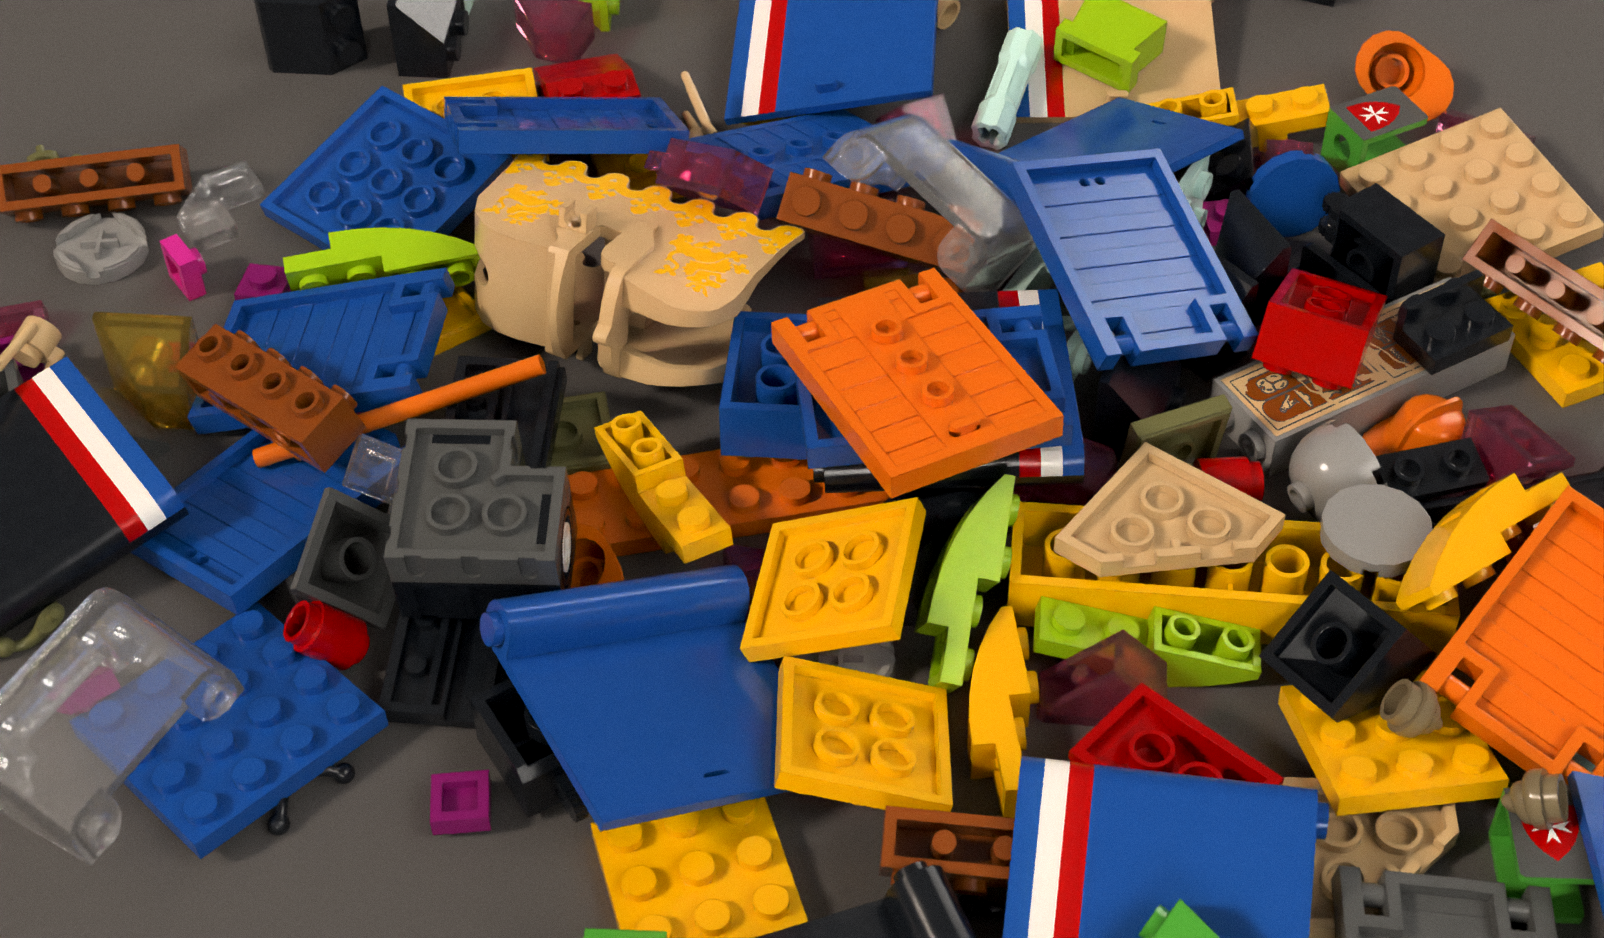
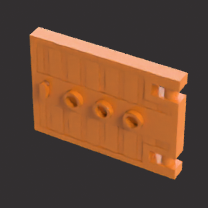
(916, 382)
(1537, 648)

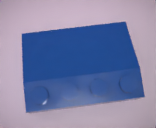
(759, 393)

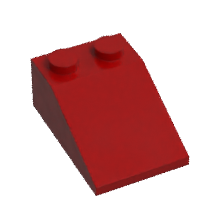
(588, 78)
(1318, 329)
(1159, 736)

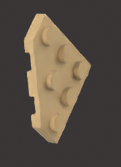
(1164, 519)
(1374, 841)

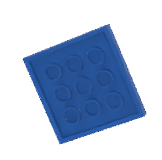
(386, 170)
(274, 739)

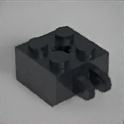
(1382, 240)
(522, 752)

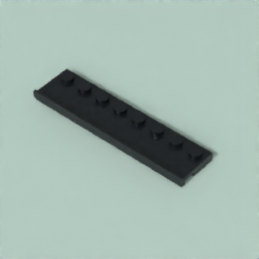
(444, 660)

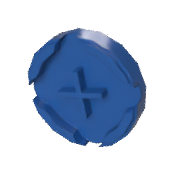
(1292, 191)

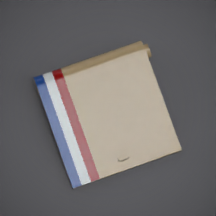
(1062, 93)

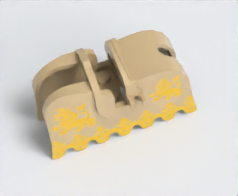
(664, 278)

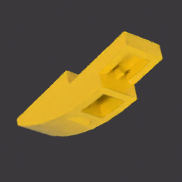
(1271, 114)
(660, 490)
(1474, 538)
(1000, 707)

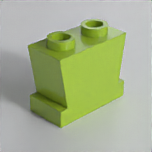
(1110, 41)

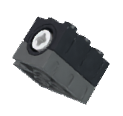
(475, 520)

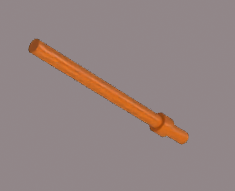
(426, 402)

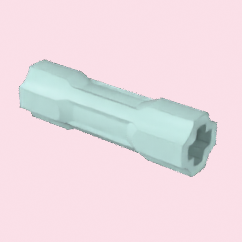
(999, 108)

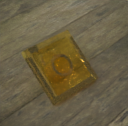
(142, 361)

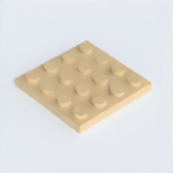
(1476, 175)

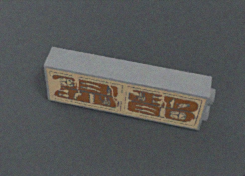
(1278, 410)

